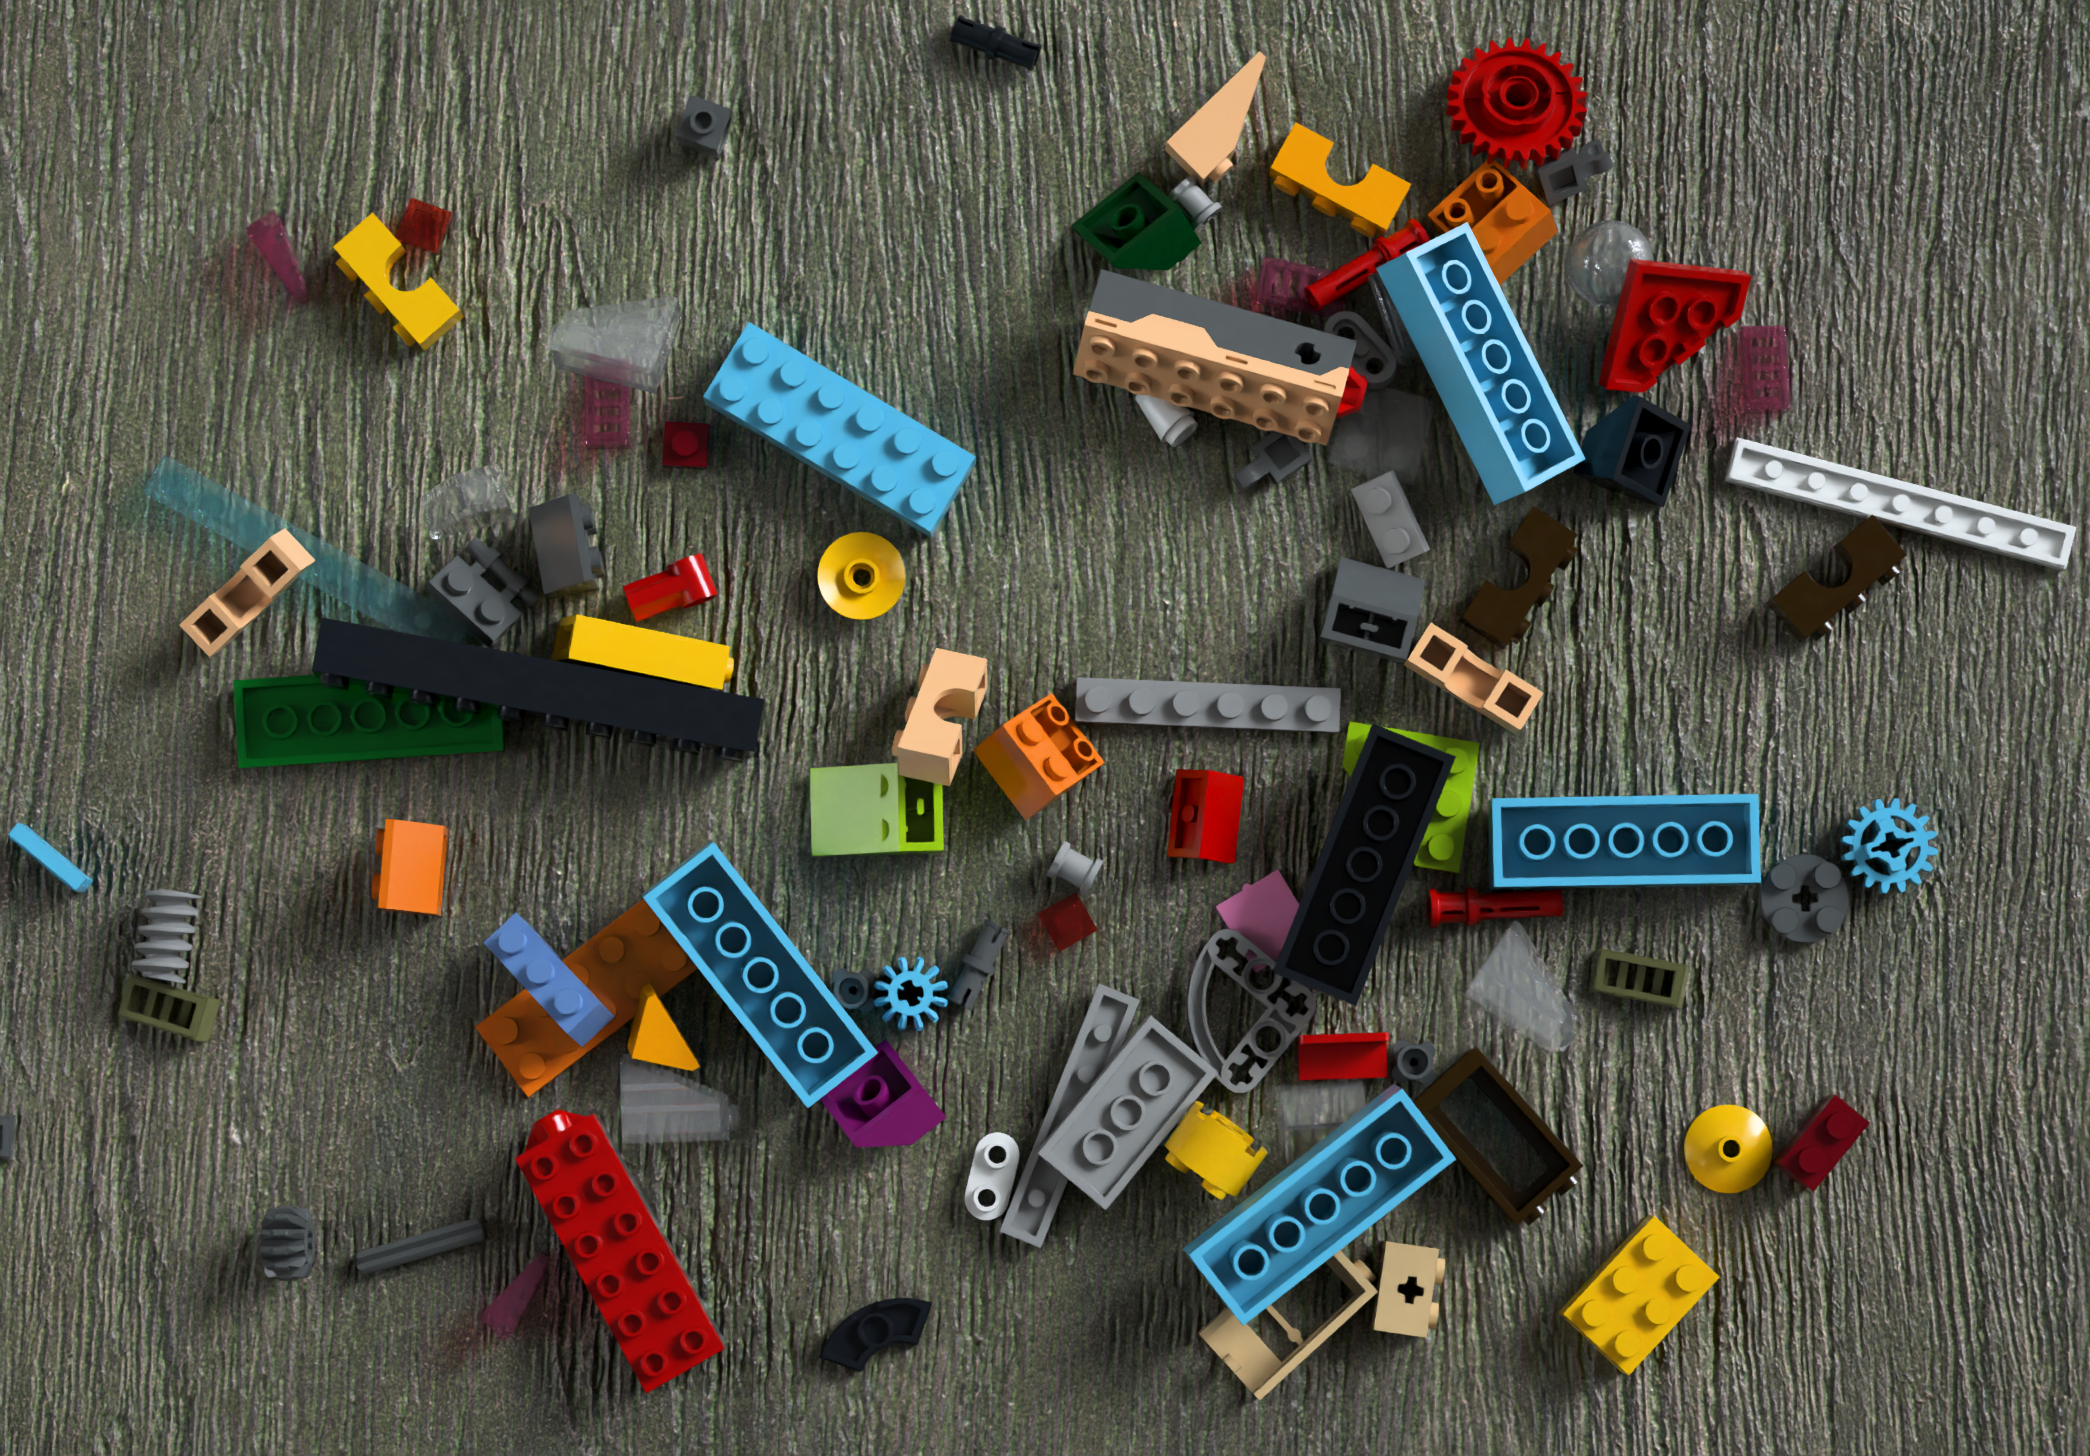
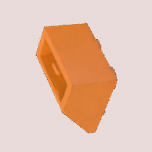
(1502, 216)
(1038, 756)
(411, 867)

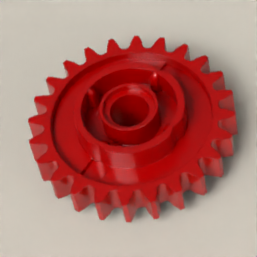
(1510, 132)

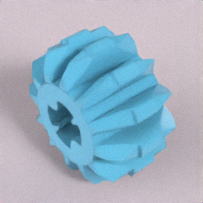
(918, 981)

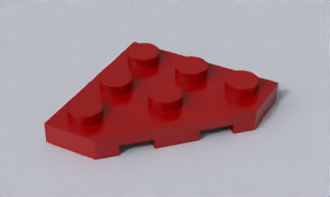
(1666, 318)

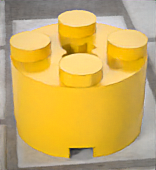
(1214, 1151)

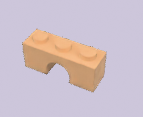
(247, 593)
(1471, 680)
(947, 688)

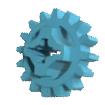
(1894, 865)

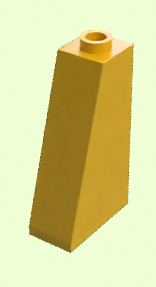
(642, 652)

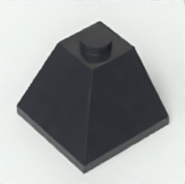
(1634, 451)

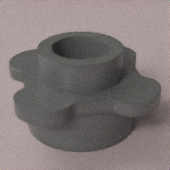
(862, 981)
(1422, 1071)

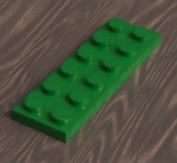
(308, 724)

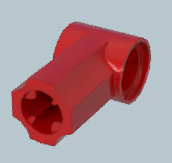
(680, 585)

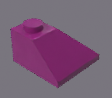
(883, 1103)

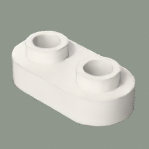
(992, 1176)

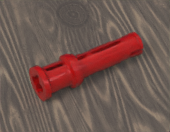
(1356, 272)
(1472, 906)

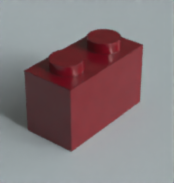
(1820, 1143)

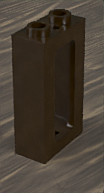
(1560, 1161)

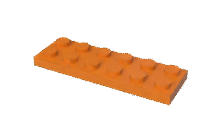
(615, 968)

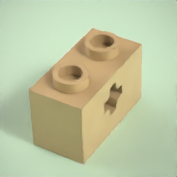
(1390, 1309)

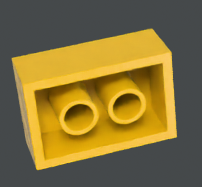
(1638, 1294)

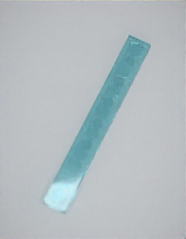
(332, 571)

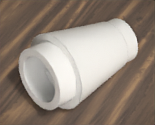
(1169, 421)

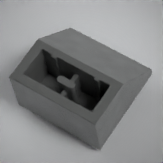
(564, 546)
(1372, 611)

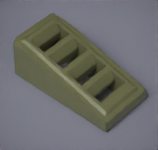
(1678, 986)
(202, 1020)

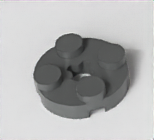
(1785, 881)

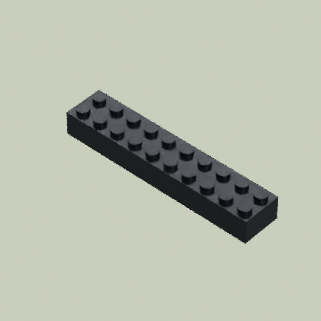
(536, 688)

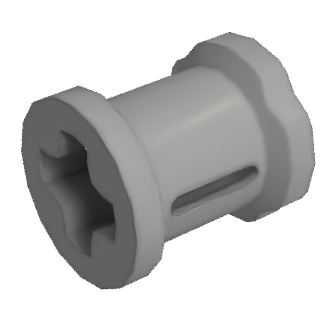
(1194, 203)
(1074, 868)

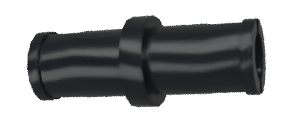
(995, 42)

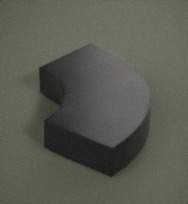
(875, 1327)

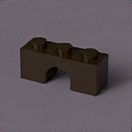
(1542, 547)
(1868, 556)

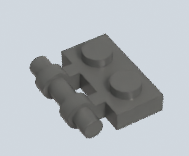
(475, 600)

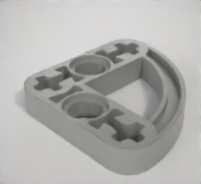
(1273, 1016)

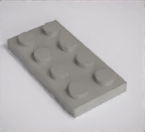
(1127, 1112)

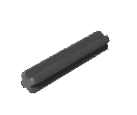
(420, 1246)

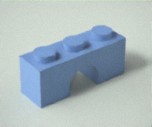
(549, 979)

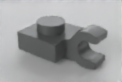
(1567, 175)
(1275, 456)

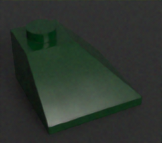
(1138, 228)

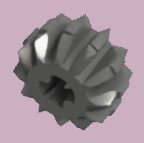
(287, 1243)

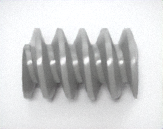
(165, 934)

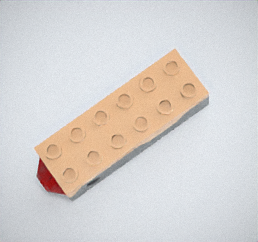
(1218, 358)

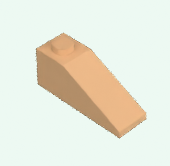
(1212, 133)

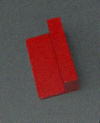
(1205, 815)
(1342, 1056)

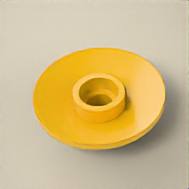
(856, 553)
(1705, 1149)

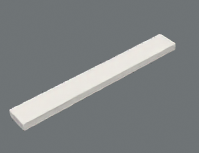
(1900, 504)

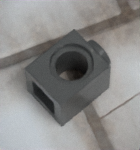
(704, 127)

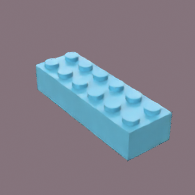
(1481, 364)
(839, 429)
(1623, 841)
(759, 973)
(1319, 1204)

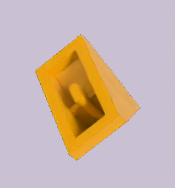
(657, 1036)

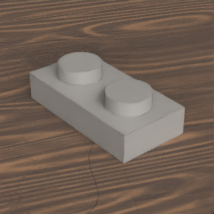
(1390, 519)

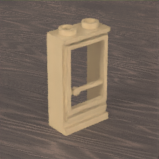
(1255, 1361)

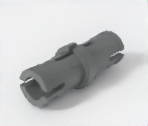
(978, 964)

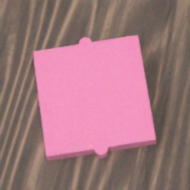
(1262, 914)

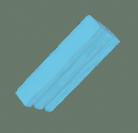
(50, 858)

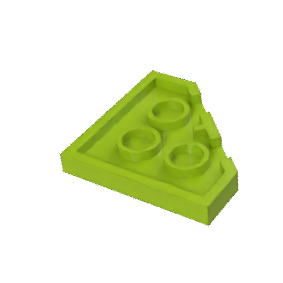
(1446, 832)

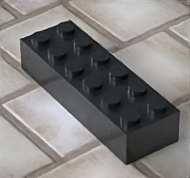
(1363, 865)

